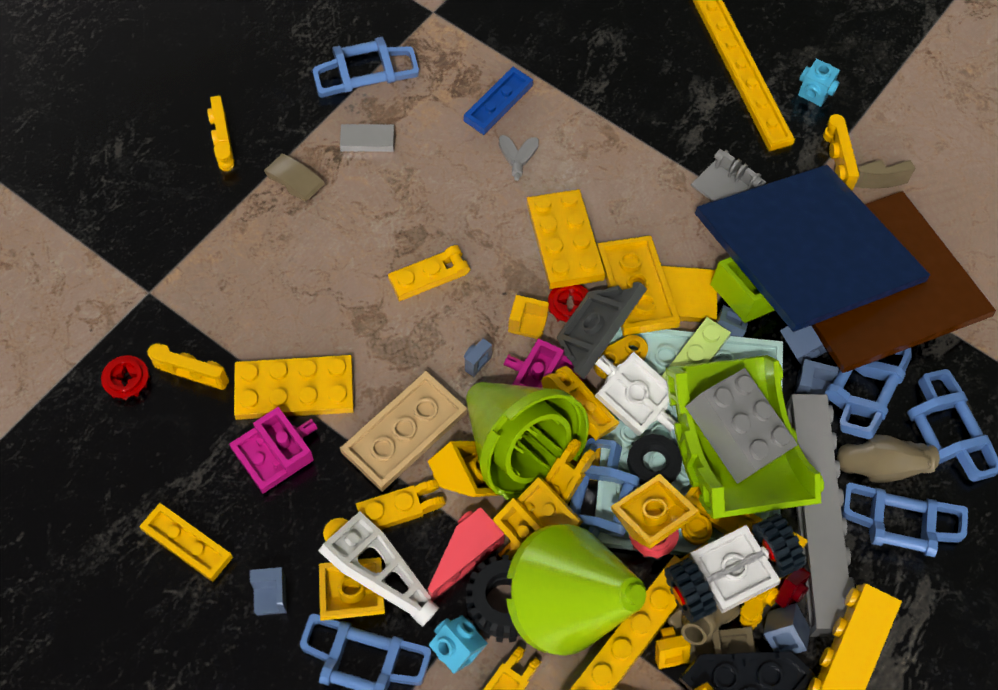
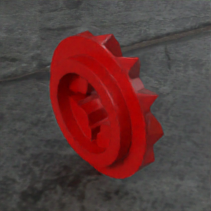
(558, 298)
(116, 369)

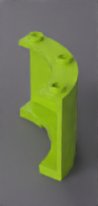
(779, 485)

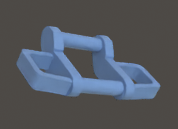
(349, 83)
(863, 407)
(962, 448)
(611, 474)
(929, 537)
(345, 631)

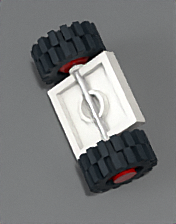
(735, 568)

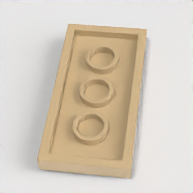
(403, 431)

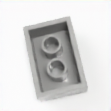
(741, 425)

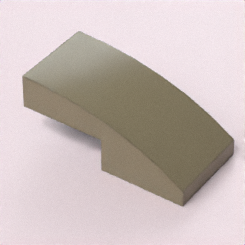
(877, 176)
(295, 177)
(726, 642)

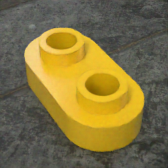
(620, 351)

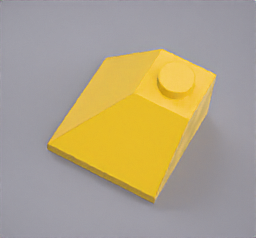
(458, 469)

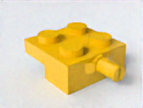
(533, 510)

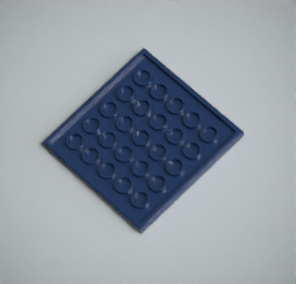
(811, 246)

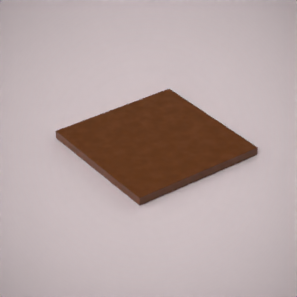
(913, 315)

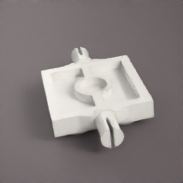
(635, 393)

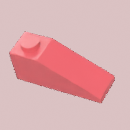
(470, 544)

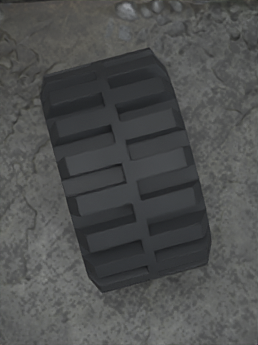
(478, 609)

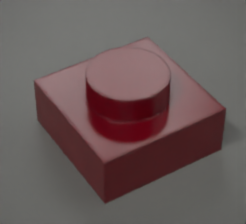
(793, 588)

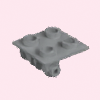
(726, 177)

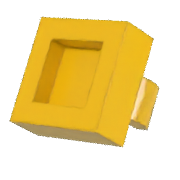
(671, 649)

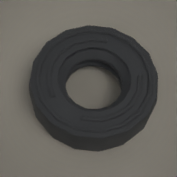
(658, 444)

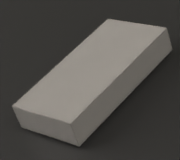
(367, 138)

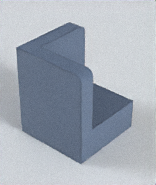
(804, 343)
(814, 377)
(269, 591)
(787, 630)

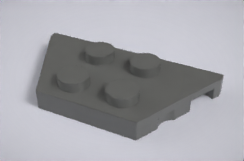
(596, 324)

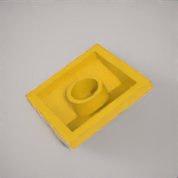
(654, 511)
(345, 597)

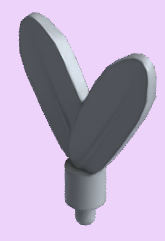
(516, 158)

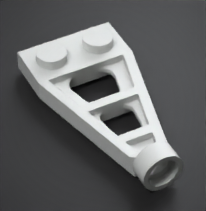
(352, 540)

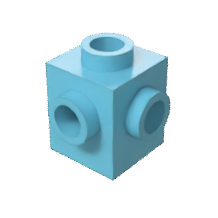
(818, 82)
(457, 643)

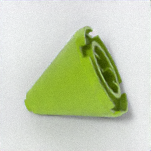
(522, 432)
(569, 590)

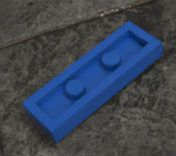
(498, 100)

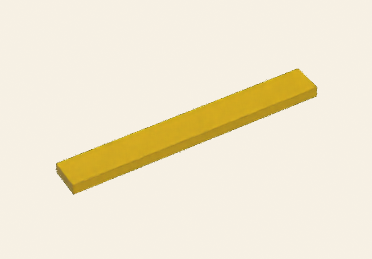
(745, 74)

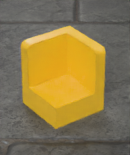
(528, 317)

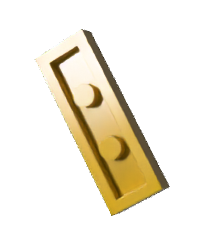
(186, 542)

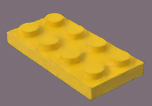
(565, 239)
(638, 261)
(294, 386)

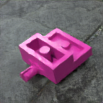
(540, 362)
(273, 449)

